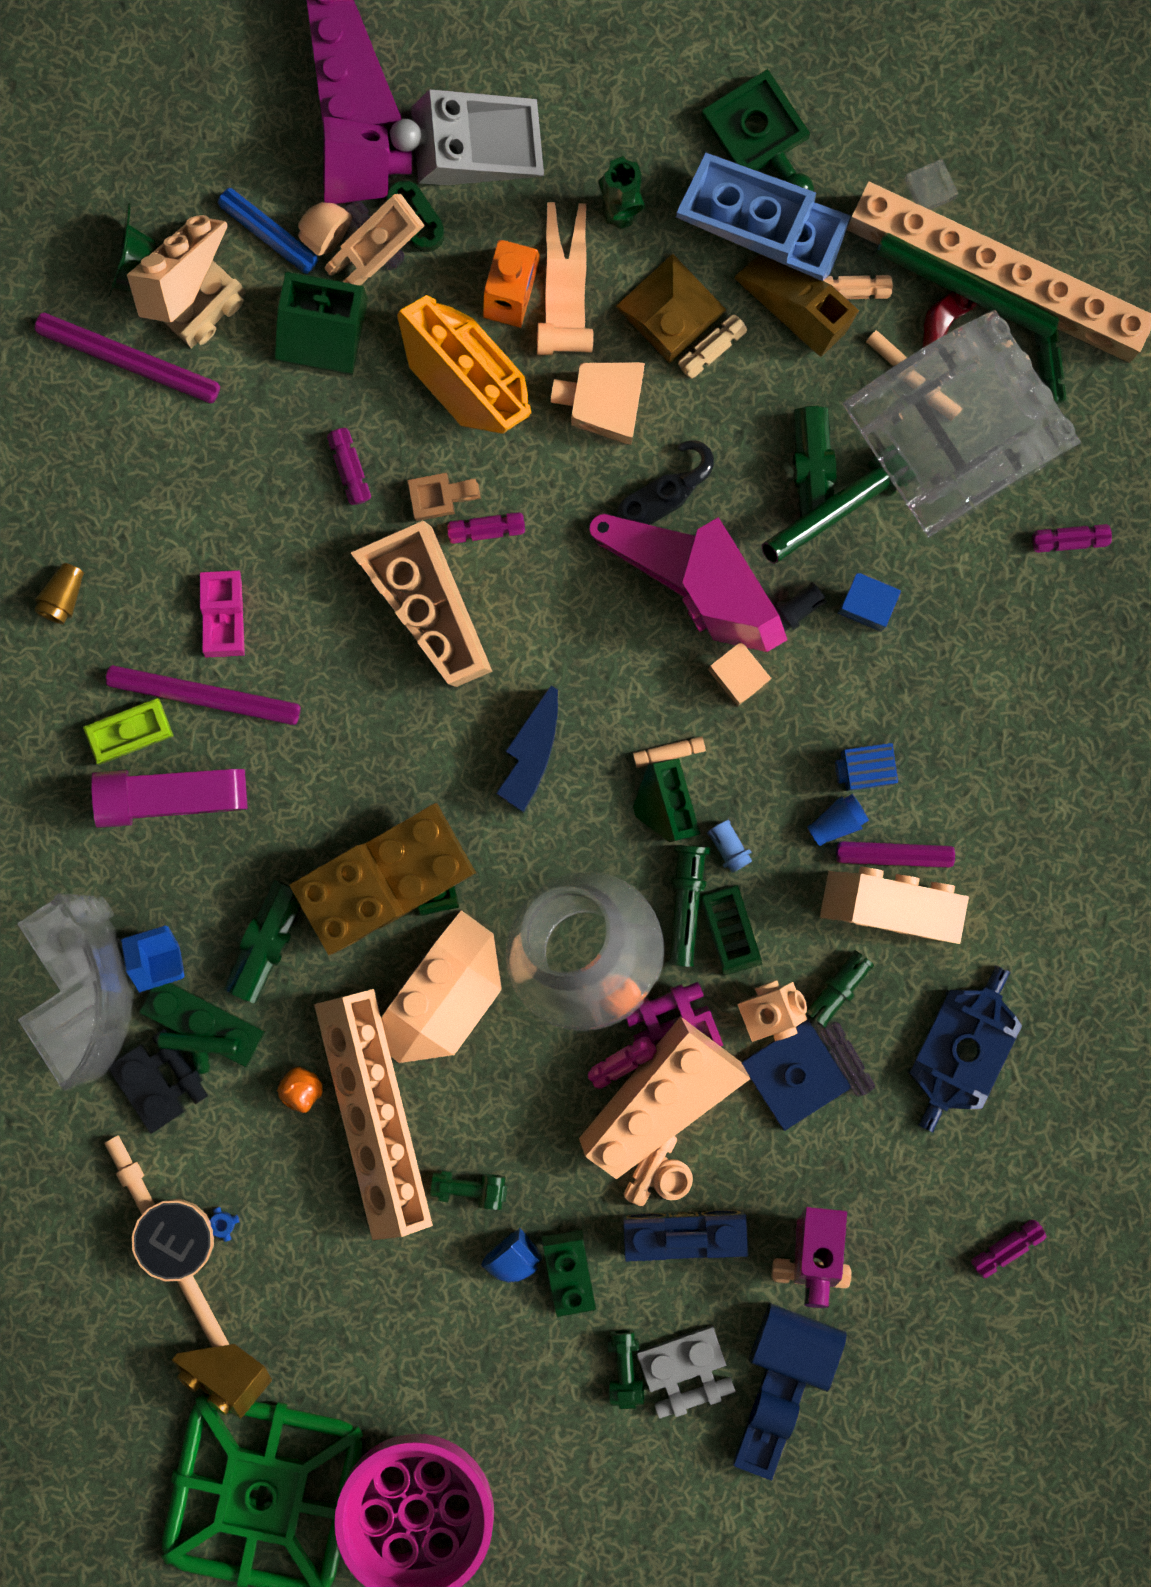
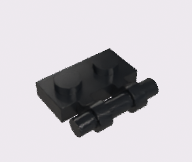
(148, 1088)

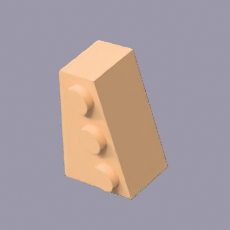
(895, 905)

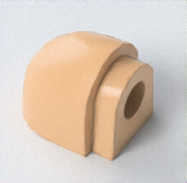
(324, 227)

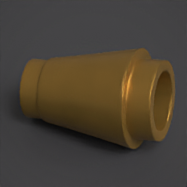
(60, 594)

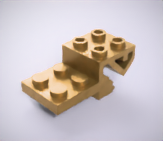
(382, 879)

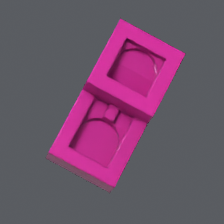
(222, 613)

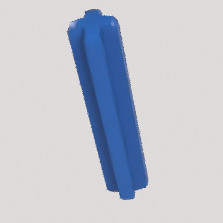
(267, 230)

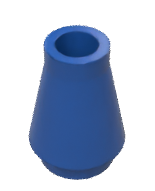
(840, 819)

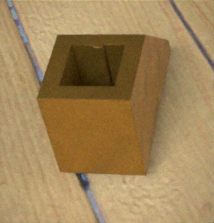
(226, 1375)

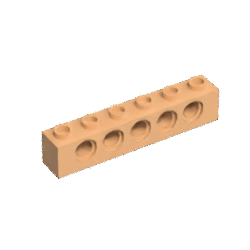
(373, 1115)

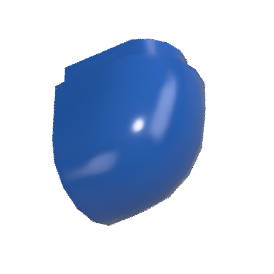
(513, 1258)

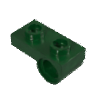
(568, 1273)

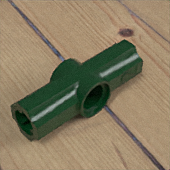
(621, 192)
(813, 457)
(263, 943)

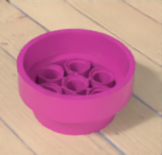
(367, 1542)

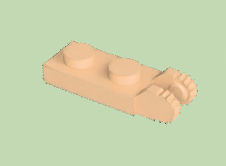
(376, 240)

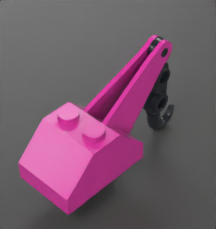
(701, 568)

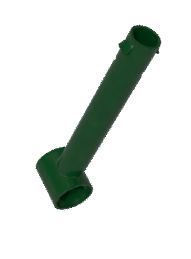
(829, 512)

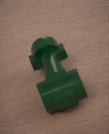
(490, 1190)
(626, 1391)

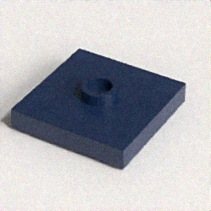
(796, 1075)

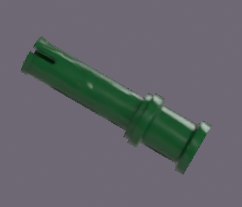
(688, 886)

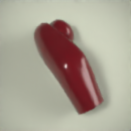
(942, 314)

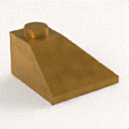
(671, 308)

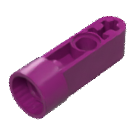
(123, 797)

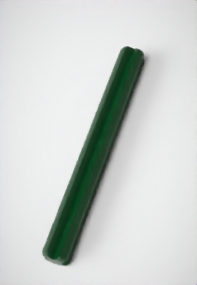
(967, 285)

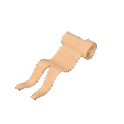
(565, 290)

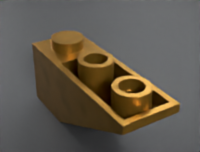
(800, 301)

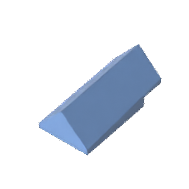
(764, 215)

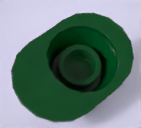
(133, 249)

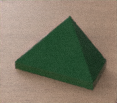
(665, 802)

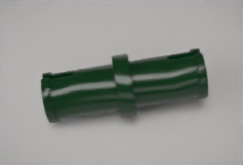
(839, 988)

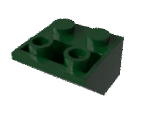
(320, 323)

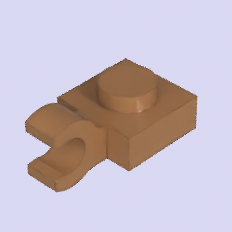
(435, 495)

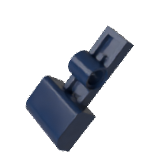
(794, 1354)

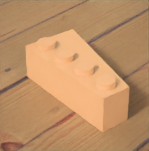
(426, 600)
(662, 1098)

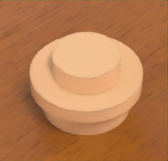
(672, 1180)

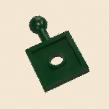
(784, 128)

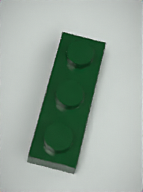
(196, 1016)

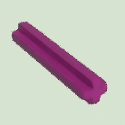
(895, 854)

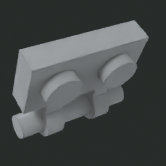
(680, 1360)

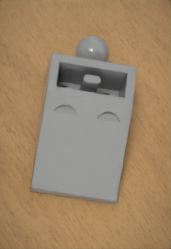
(471, 138)

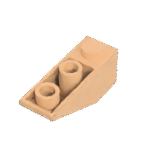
(173, 273)

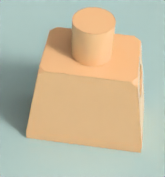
(603, 398)

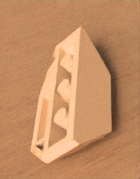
(444, 994)

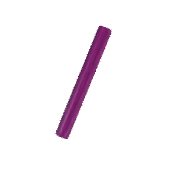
(127, 357)
(203, 695)

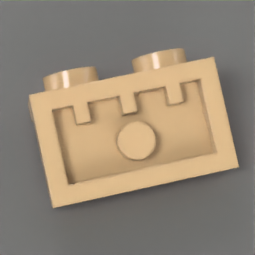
(216, 297)

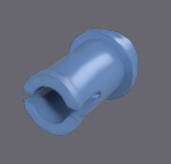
(729, 846)

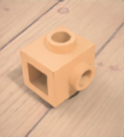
(773, 1011)

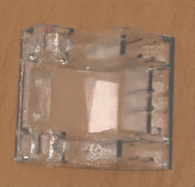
(961, 422)
(91, 1016)

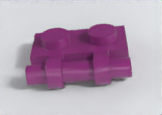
(680, 998)

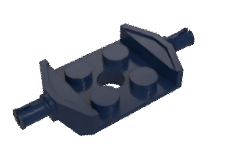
(938, 1068)

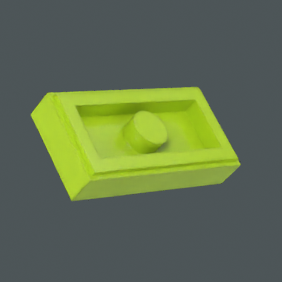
(128, 731)

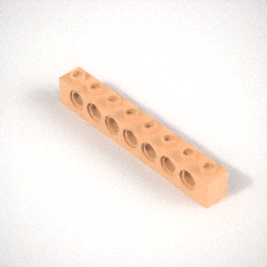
(1081, 308)

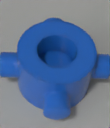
(223, 1224)

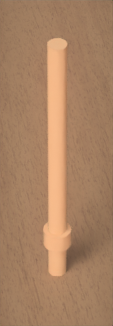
(130, 1176)

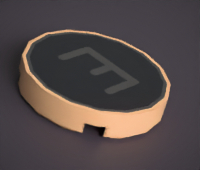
(172, 1240)

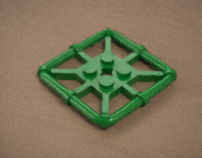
(238, 1510)

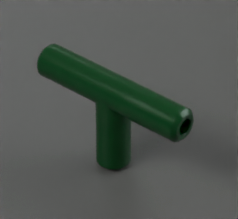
(199, 1047)

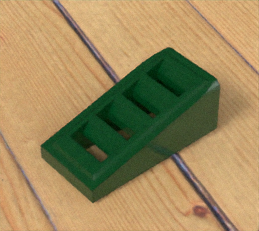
(740, 963)

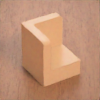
(739, 673)

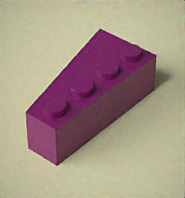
(347, 66)

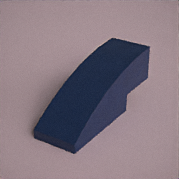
(532, 751)

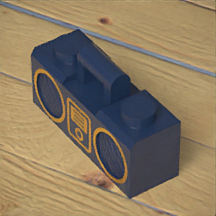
(685, 1235)

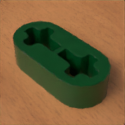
(424, 212)

